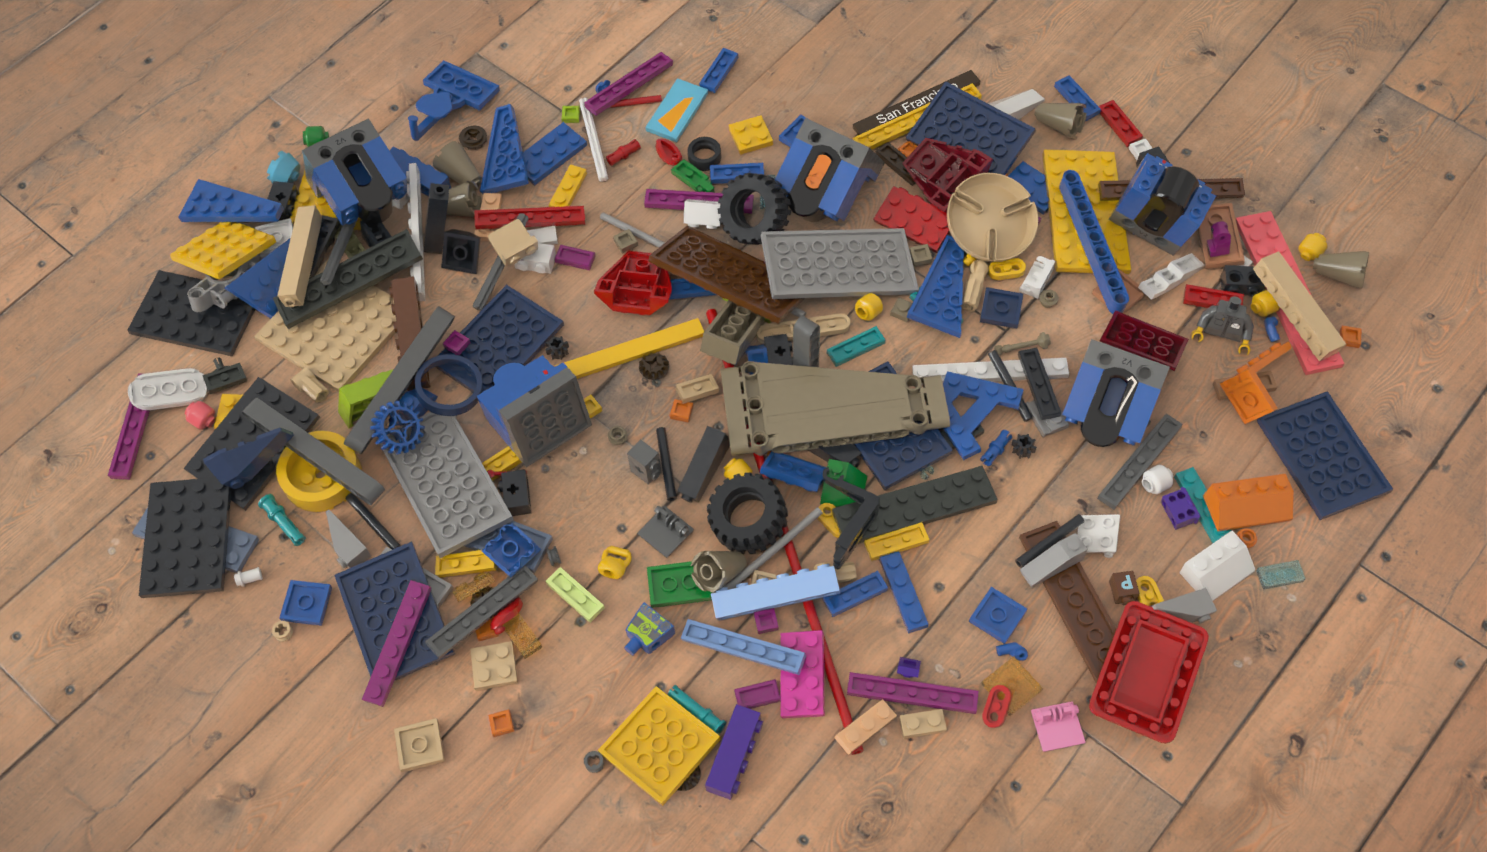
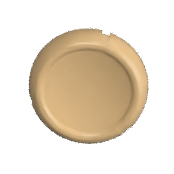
(992, 217)

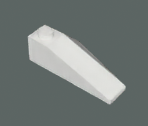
(1019, 104)

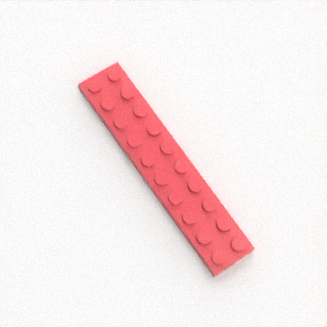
(1262, 239)

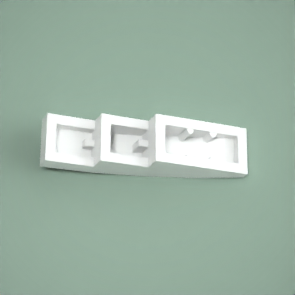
(1172, 276)

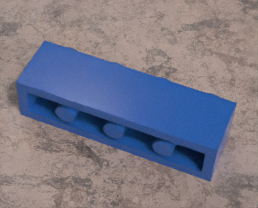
(427, 172)

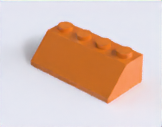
(1250, 502)

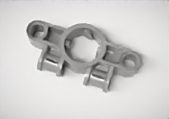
(211, 291)

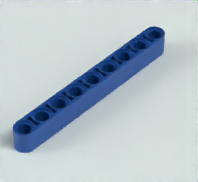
(1093, 242)

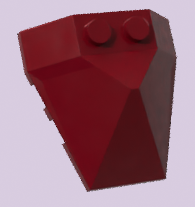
(942, 168)

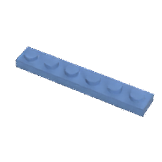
(743, 646)

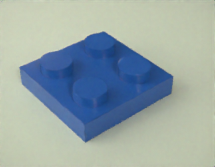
(306, 602)
(998, 615)

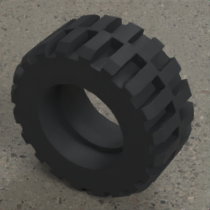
(733, 203)
(736, 492)

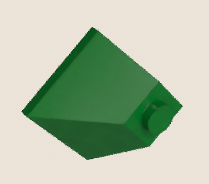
(851, 475)

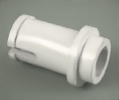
(248, 576)

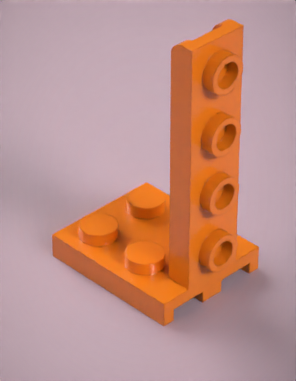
(1246, 389)

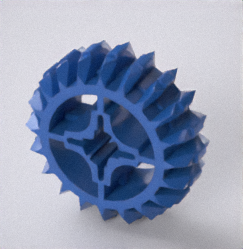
(395, 420)

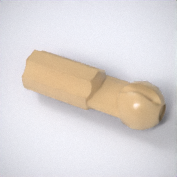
(974, 285)

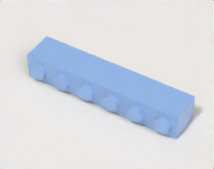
(775, 593)

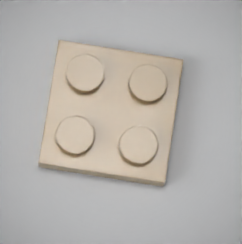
(494, 666)
(419, 745)

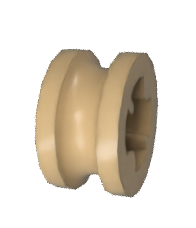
(277, 627)

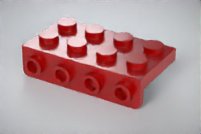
(920, 220)

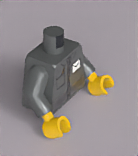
(1226, 321)

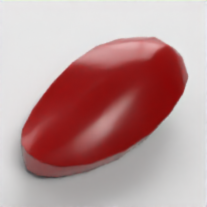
(668, 151)
(505, 615)

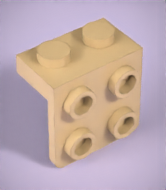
(513, 242)

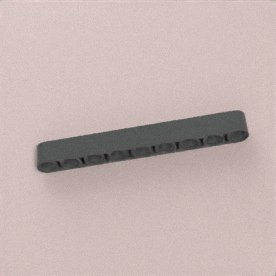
(401, 376)
(316, 452)

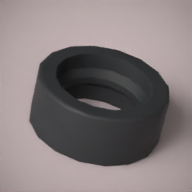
(704, 143)

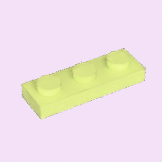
(575, 594)

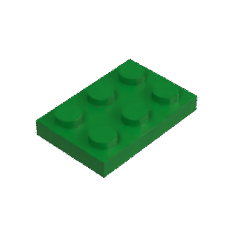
(674, 585)

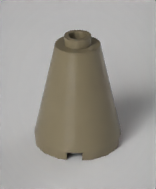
(1063, 117)
(456, 164)
(464, 200)
(1343, 267)
(716, 568)

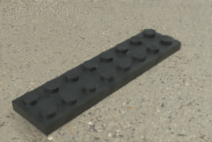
(353, 277)
(924, 502)

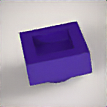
(908, 667)

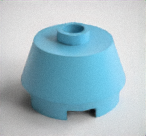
(284, 168)

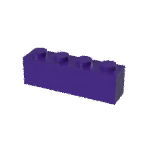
(733, 752)

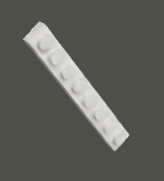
(415, 224)
(1055, 369)

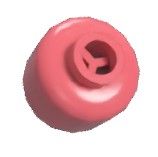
(200, 415)

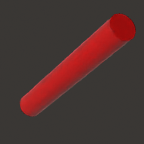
(636, 101)

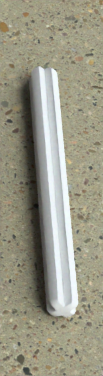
(594, 142)

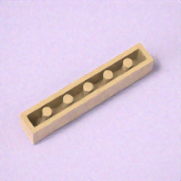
(1299, 306)

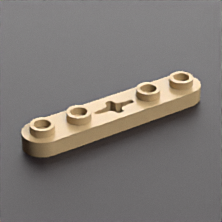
(828, 325)

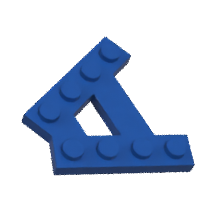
(987, 397)

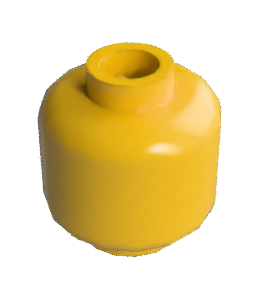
(1312, 246)
(1264, 304)
(868, 307)
(736, 466)

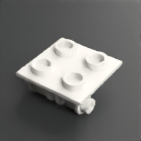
(1100, 533)

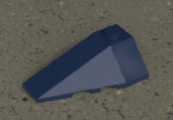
(242, 463)

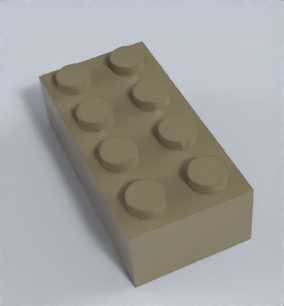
(731, 333)

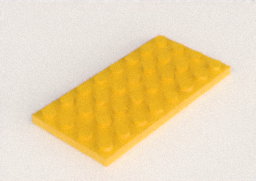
(1092, 168)

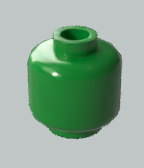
(314, 134)

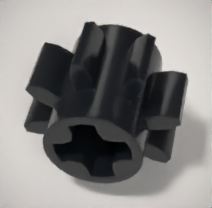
(557, 348)
(1024, 440)

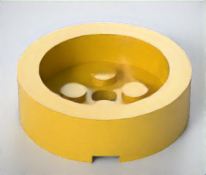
(300, 481)

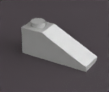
(346, 545)
(1054, 560)
(1189, 607)

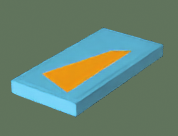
(676, 110)

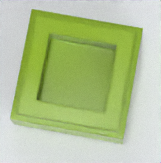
(570, 114)

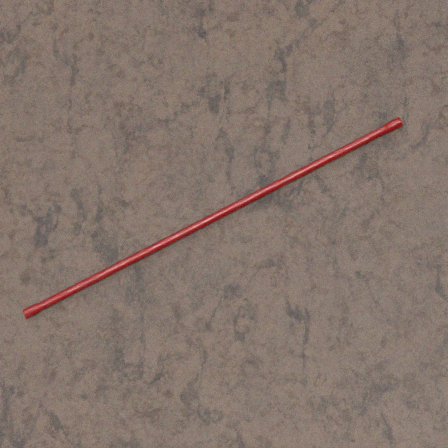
(808, 605)

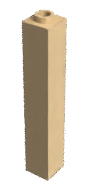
(300, 256)

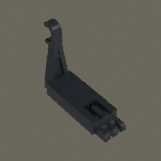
(859, 523)

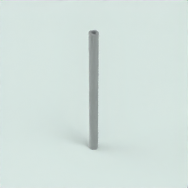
(774, 548)

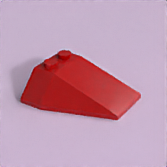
(634, 285)

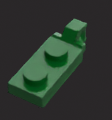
(692, 177)

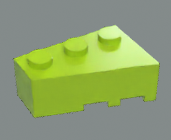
(357, 396)

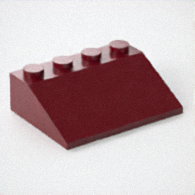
(1144, 340)

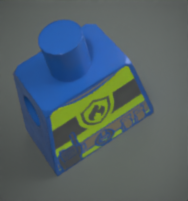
(647, 630)

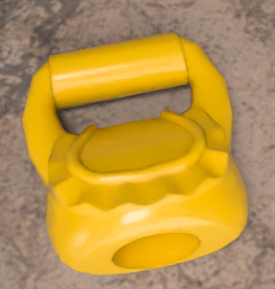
(611, 566)

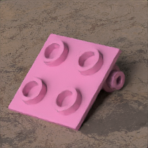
(1058, 726)

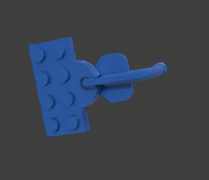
(452, 90)

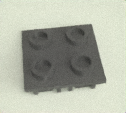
(665, 531)

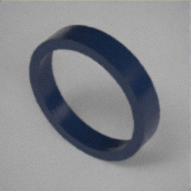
(442, 409)

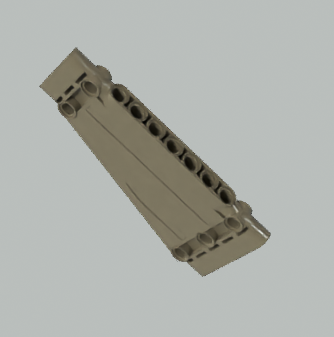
(825, 406)

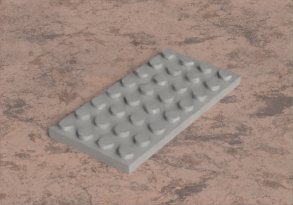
(838, 263)
(448, 485)

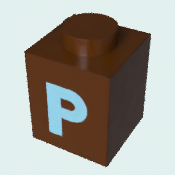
(1124, 587)

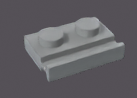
(1047, 426)

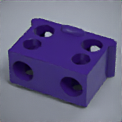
(1180, 508)

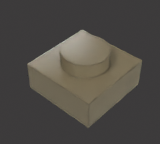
(625, 241)
(920, 255)
(901, 309)

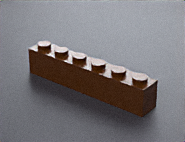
(408, 318)

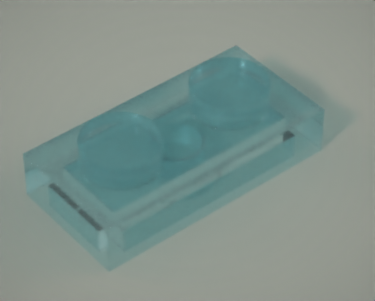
(1280, 574)

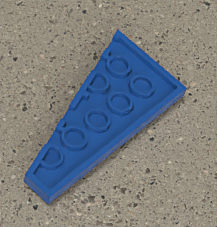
(504, 157)
(222, 204)
(262, 281)
(941, 293)

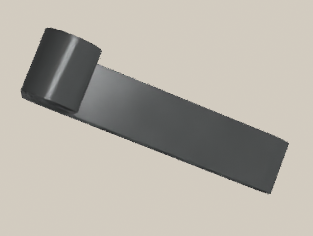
(806, 343)

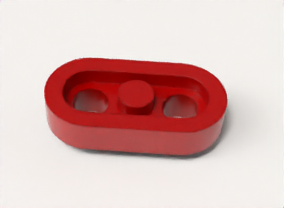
(998, 706)

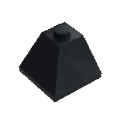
(460, 251)

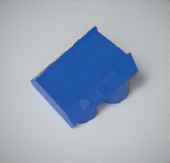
(511, 549)

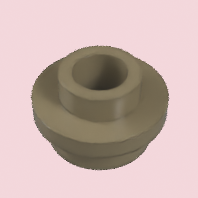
(1048, 302)
(617, 430)

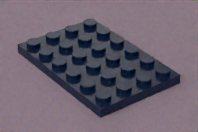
(974, 124)
(503, 333)
(1324, 455)
(902, 457)
(373, 598)

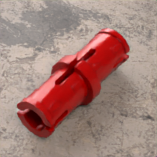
(623, 152)

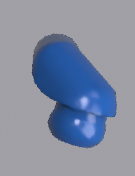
(1270, 323)
(1012, 649)

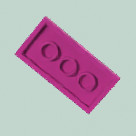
(804, 693)

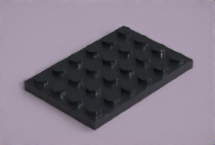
(170, 318)
(238, 428)
(185, 538)

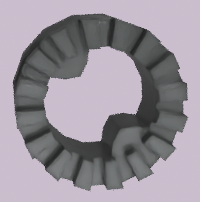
(552, 554)
(595, 768)

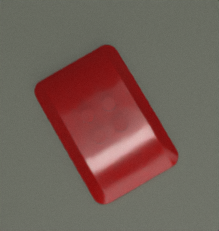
(1149, 672)

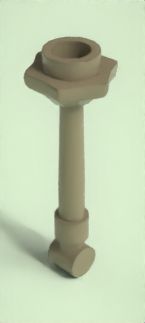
(1043, 340)

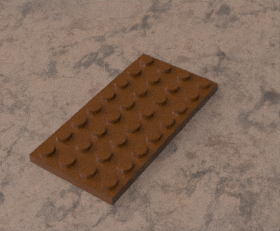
(722, 271)

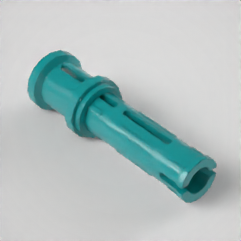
(277, 513)
(704, 715)

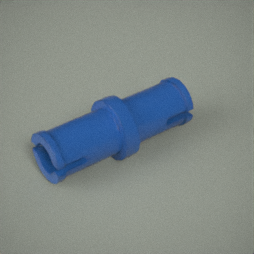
(996, 448)

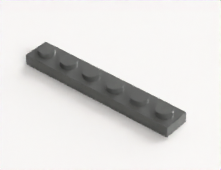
(1139, 461)
(481, 612)

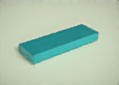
(856, 346)

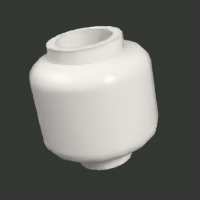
(1157, 479)

